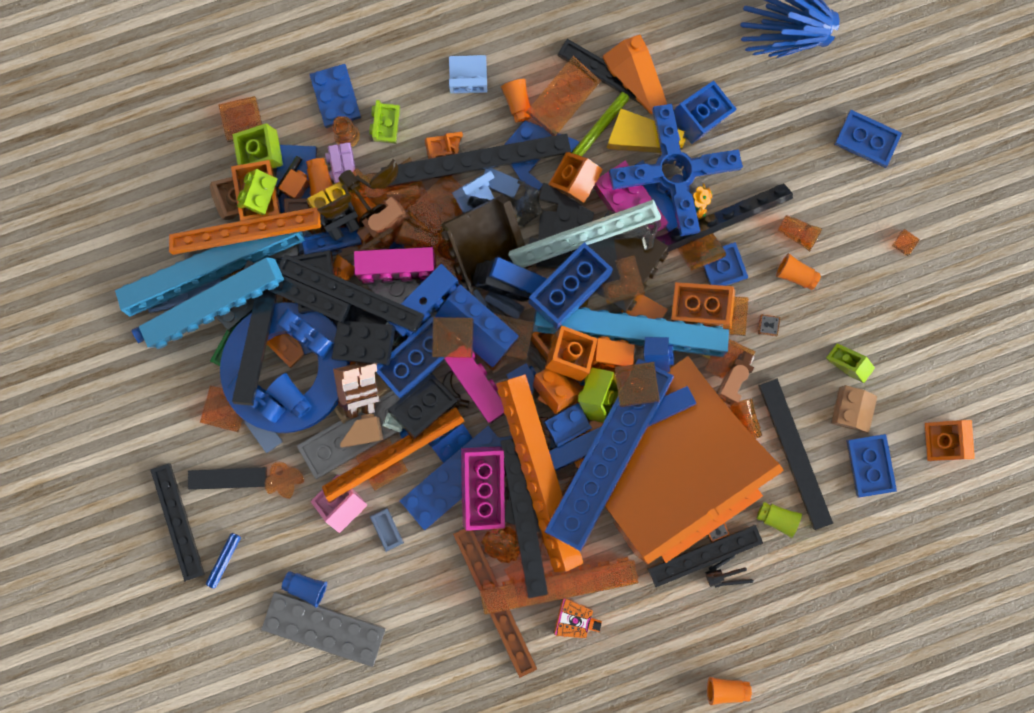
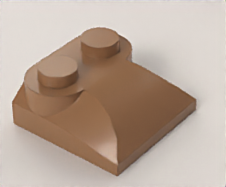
(225, 198)

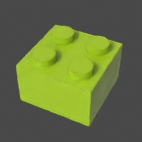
(258, 145)
(598, 394)

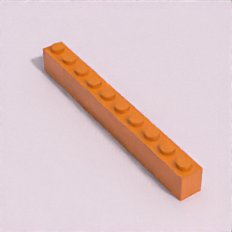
(536, 466)

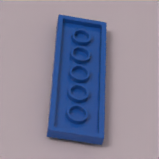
(443, 486)

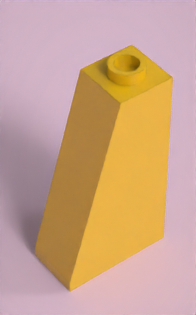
(636, 133)

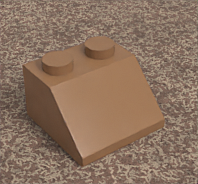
(854, 408)
(364, 431)

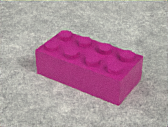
(624, 198)
(394, 264)
(477, 386)
(483, 488)

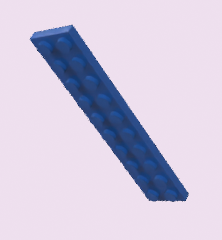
(603, 468)

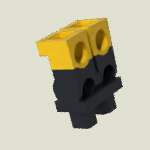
(332, 225)

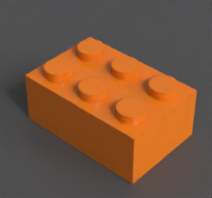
(239, 173)
(703, 304)

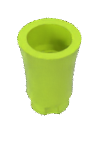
(779, 518)

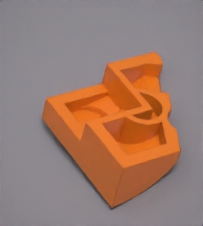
(443, 145)

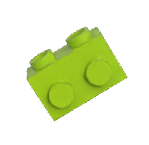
(385, 122)
(257, 191)

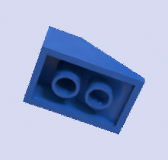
(703, 111)

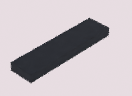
(227, 478)

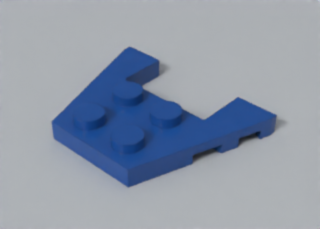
(526, 132)

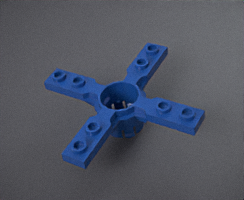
(693, 167)

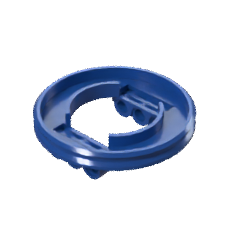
(316, 334)

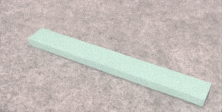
(588, 233)

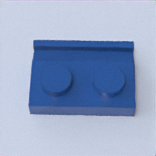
(567, 424)

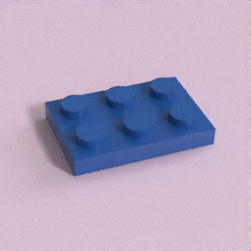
(335, 94)
(868, 138)
(871, 465)

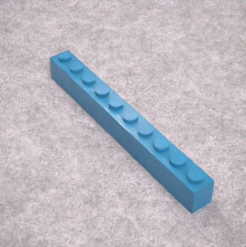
(198, 271)
(620, 326)

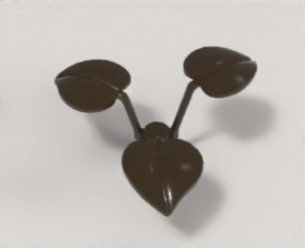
(352, 184)

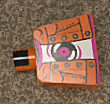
(575, 620)

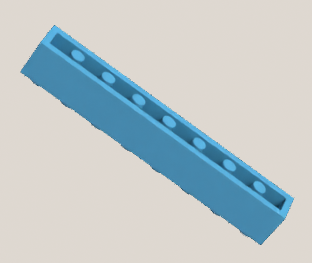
(212, 302)

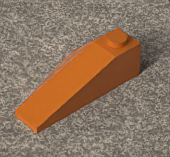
(634, 68)

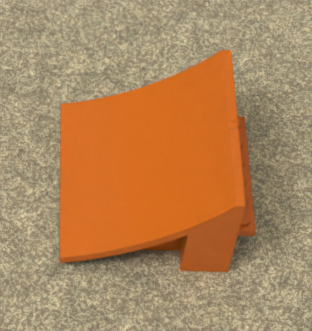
(687, 473)

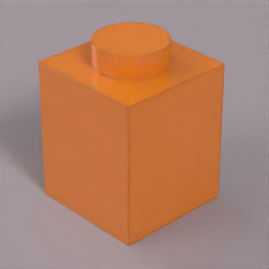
(294, 184)

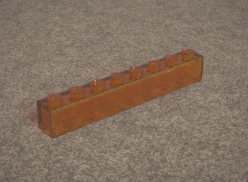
(561, 585)

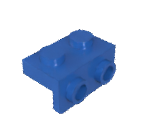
(450, 442)

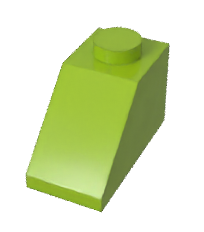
(851, 362)

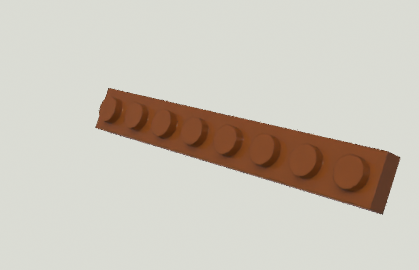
(503, 620)

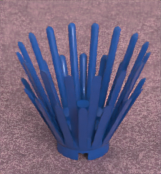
(807, 26)

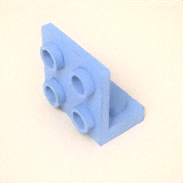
(468, 74)
(477, 188)

